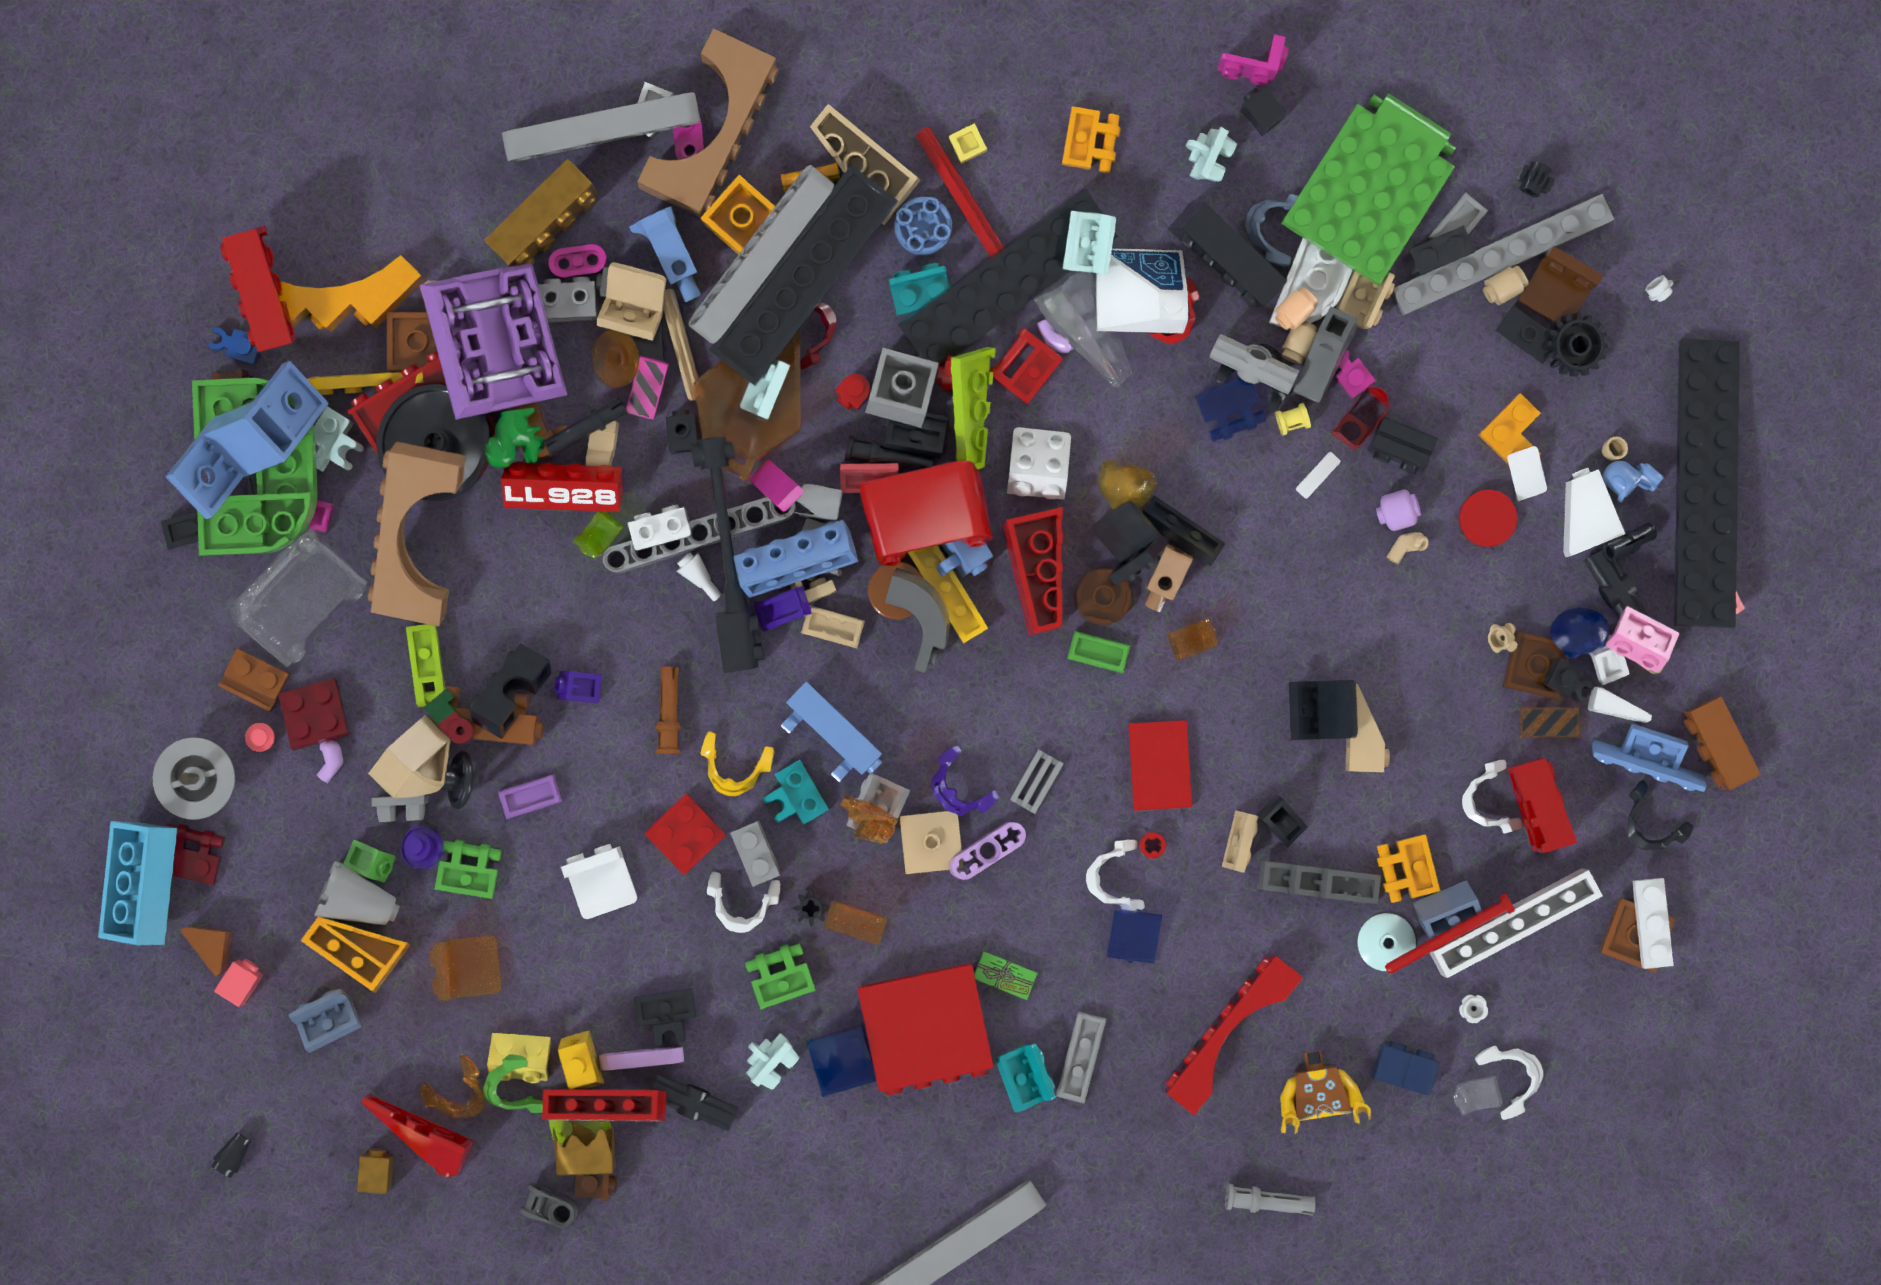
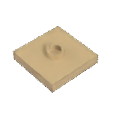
(930, 841)

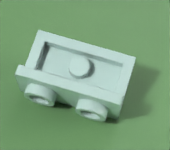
(1089, 242)

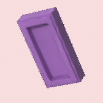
(530, 796)

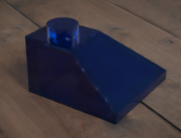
(841, 1060)

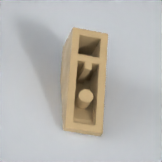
(1368, 749)

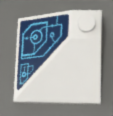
(1143, 292)

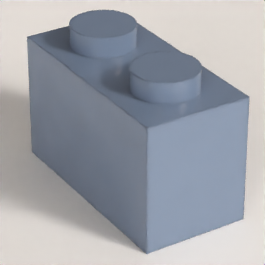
(1446, 908)

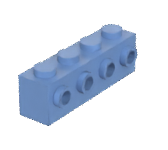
(795, 558)

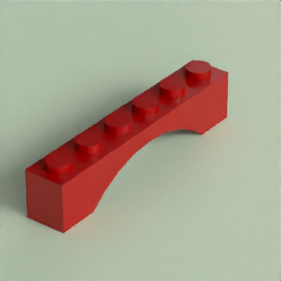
(1195, 1080)

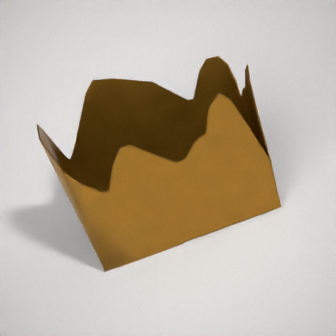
(585, 1152)

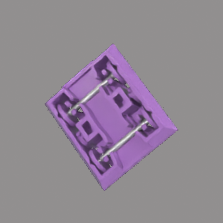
(493, 340)

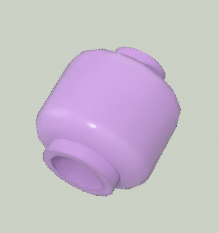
(1399, 510)

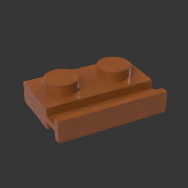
(254, 679)

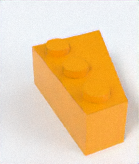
(356, 951)

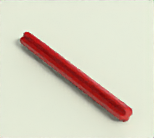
(959, 191)

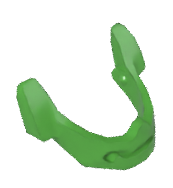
(510, 1063)

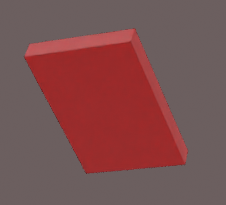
(1160, 765)

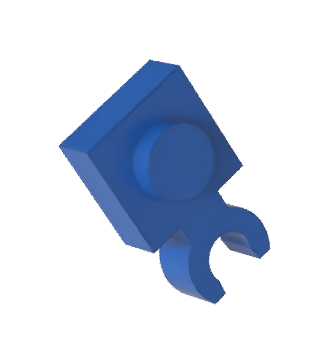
(237, 345)

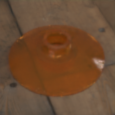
(615, 358)

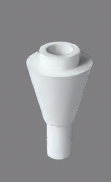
(695, 571)

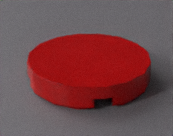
(1487, 518)

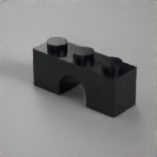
(520, 670)

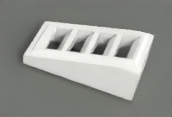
(1610, 704)

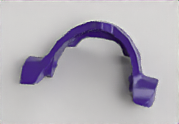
(947, 796)

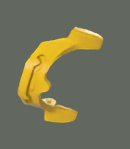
(728, 786)

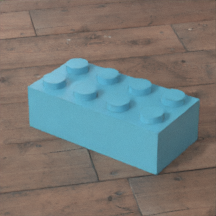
(137, 883)

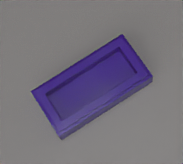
(782, 608)

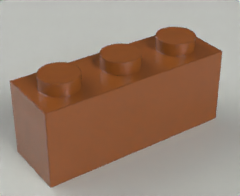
(1721, 744)

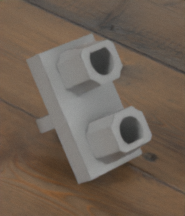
(387, 807)

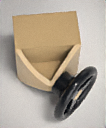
(419, 767)

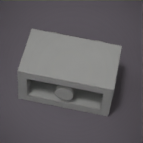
(755, 853)

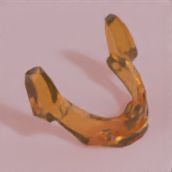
(458, 1110)

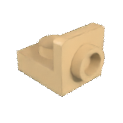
(818, 590)

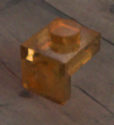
(1193, 639)

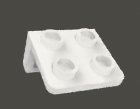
(1039, 463)
(600, 881)

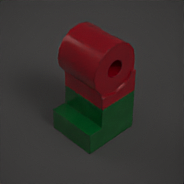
(449, 718)

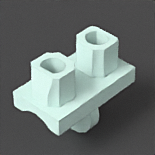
(1206, 151)
(767, 1057)

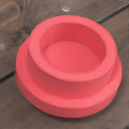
(259, 737)

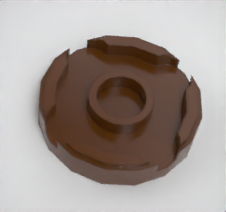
(1101, 604)

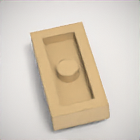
(1239, 843)

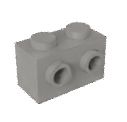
(569, 300)

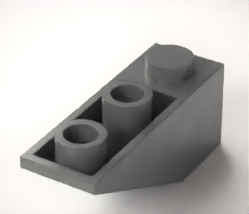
(1326, 354)

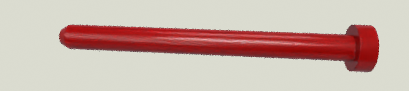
(1451, 934)

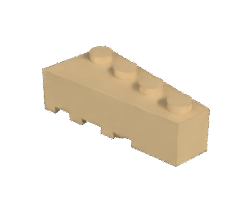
(851, 146)

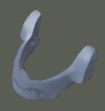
(1253, 221)

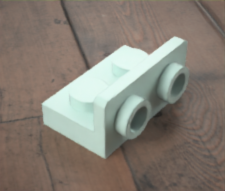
(762, 397)

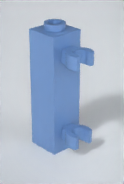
(964, 559)
(834, 729)

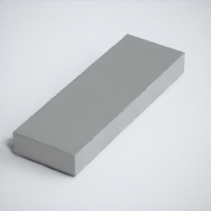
(1081, 1057)

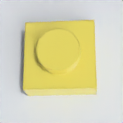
(967, 143)

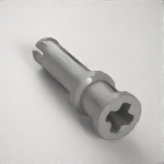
(1256, 1199)

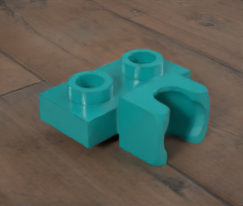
(796, 794)

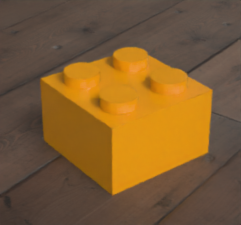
(737, 214)

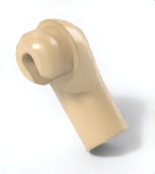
(1406, 543)

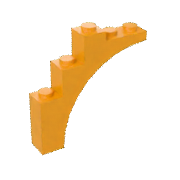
(369, 296)

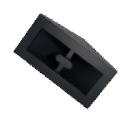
(1282, 820)

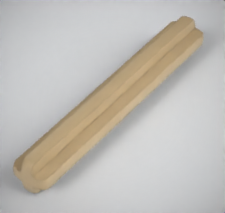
(680, 342)

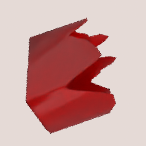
(1378, 394)

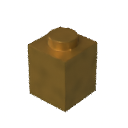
(375, 1172)

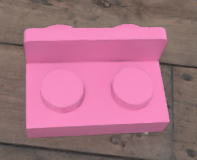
(1643, 640)

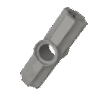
(1254, 364)

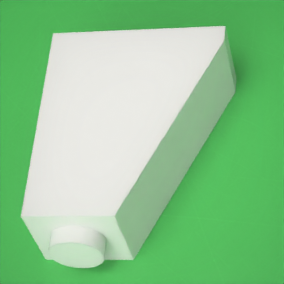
(1588, 513)

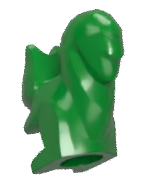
(512, 432)

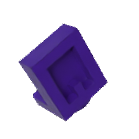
(578, 686)

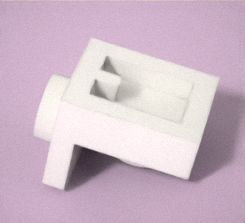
(1609, 665)

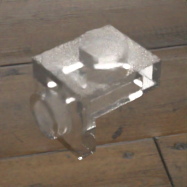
(1477, 1094)

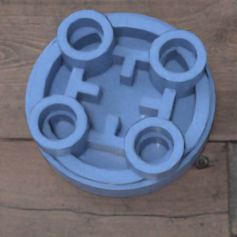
(923, 225)

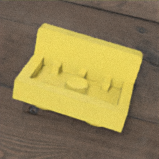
(533, 1048)

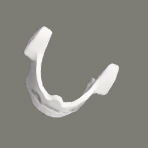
(1507, 825)
(1093, 877)
(740, 924)
(1534, 1070)

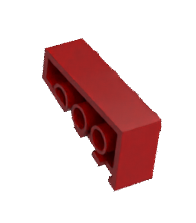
(258, 288)
(1035, 557)

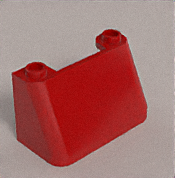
(926, 510)

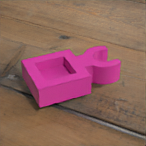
(1353, 376)

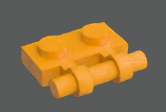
(1081, 138)
(1416, 864)

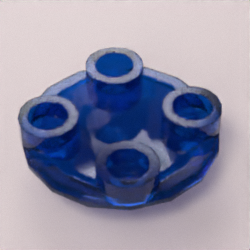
(1579, 631)

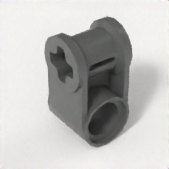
(547, 1206)

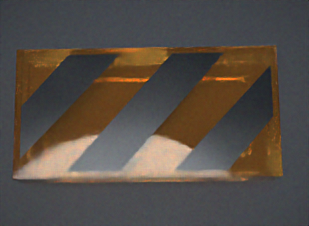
(1548, 722)

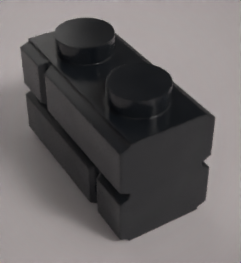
(1402, 445)

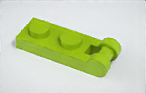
(425, 662)

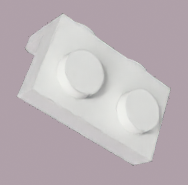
(659, 528)

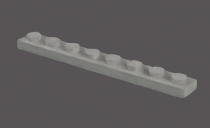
(1502, 254)

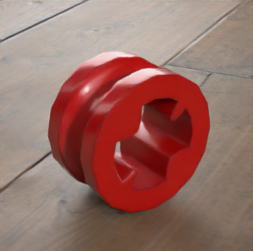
(1153, 854)

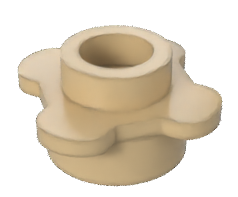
(1496, 641)

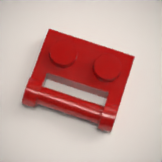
(1032, 372)

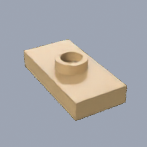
(833, 627)

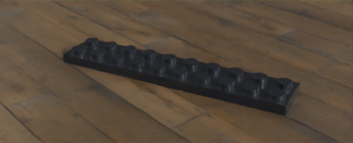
(1707, 483)

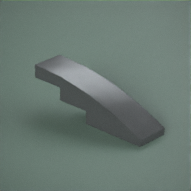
(1319, 882)

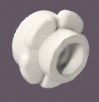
(1659, 288)
(1481, 1008)

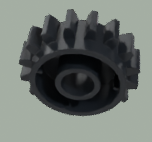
(1590, 342)

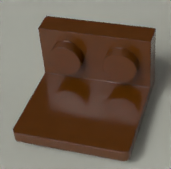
(1559, 285)

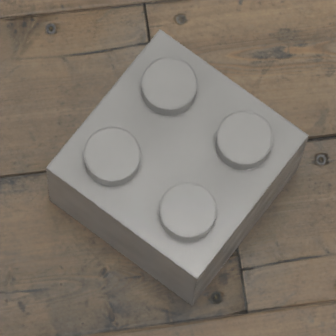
(902, 387)

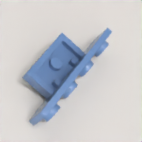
(1651, 754)

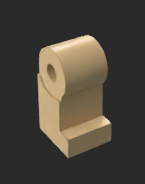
(602, 445)

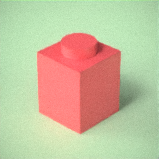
(239, 982)

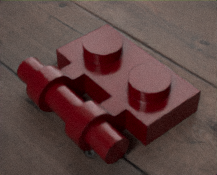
(194, 864)

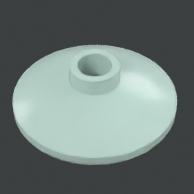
(1376, 931)

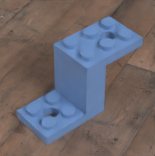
(247, 440)

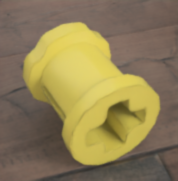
(1293, 419)

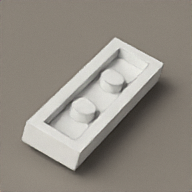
(1652, 923)

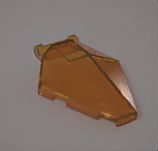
(753, 437)

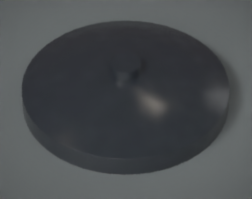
(428, 420)

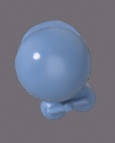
(1624, 478)

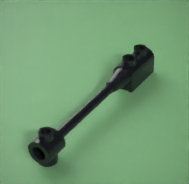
(736, 624)

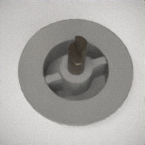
(193, 778)

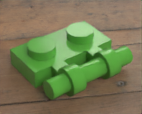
(466, 878)
(783, 984)

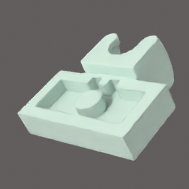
(332, 440)

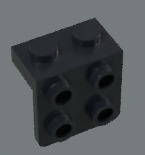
(1130, 540)
(1323, 710)

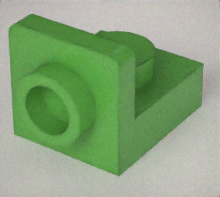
(369, 861)

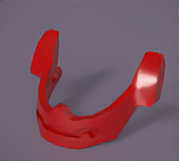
(1171, 338)

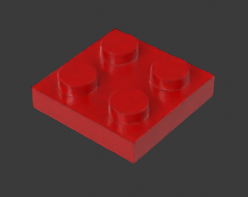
(685, 834)

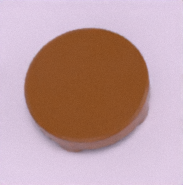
(879, 587)

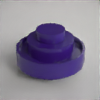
(422, 847)

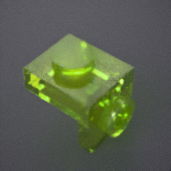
(598, 534)

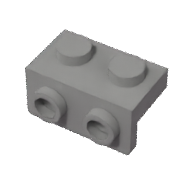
(884, 794)

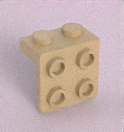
(633, 301)

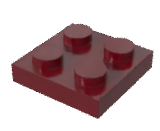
(314, 714)

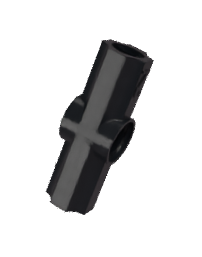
(1614, 586)
(696, 1102)

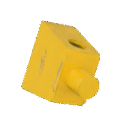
(580, 1061)

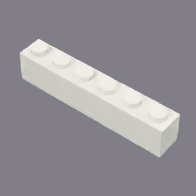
(1529, 916)

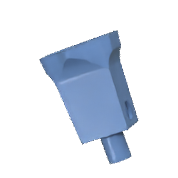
(670, 250)

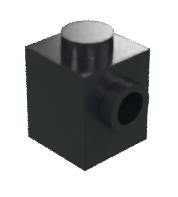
(1263, 110)
(681, 431)

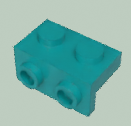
(1025, 1076)

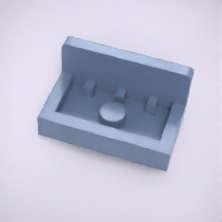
(325, 1019)

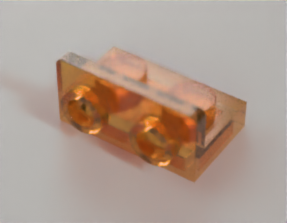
(875, 822)
(855, 922)

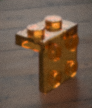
(466, 967)

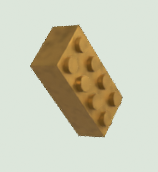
(543, 216)

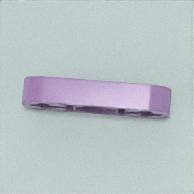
(973, 868)
(641, 1058)

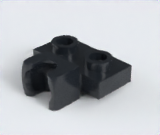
(666, 1012)

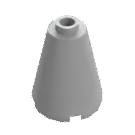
(354, 898)

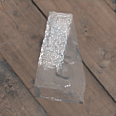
(1072, 313)

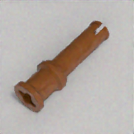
(668, 725)

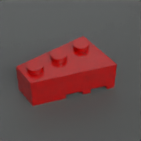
(1541, 805)

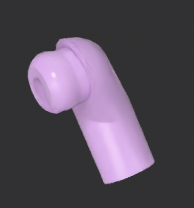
(1053, 339)
(333, 760)

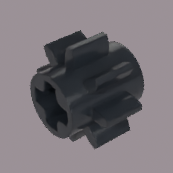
(1535, 179)
(805, 913)

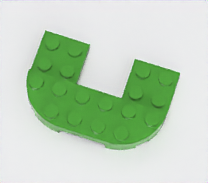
(284, 491)

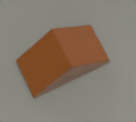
(211, 946)

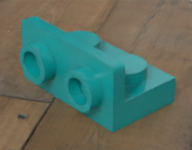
(918, 288)

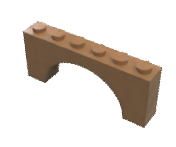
(693, 180)
(398, 585)

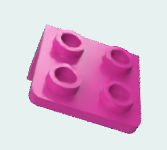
(1258, 71)

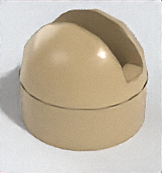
(1618, 447)

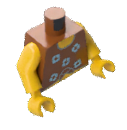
(1319, 1093)

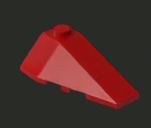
(432, 1142)

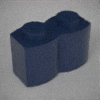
(1405, 1069)

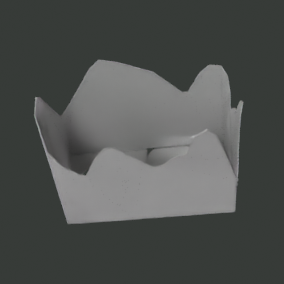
(820, 501)

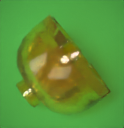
(1125, 483)

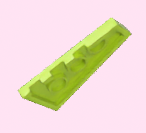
(970, 384)

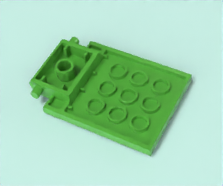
(1373, 186)

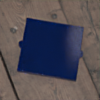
(1134, 935)

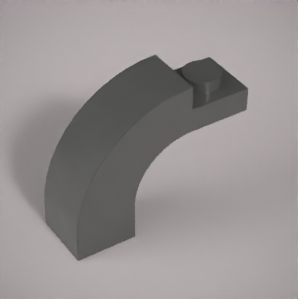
(927, 605)

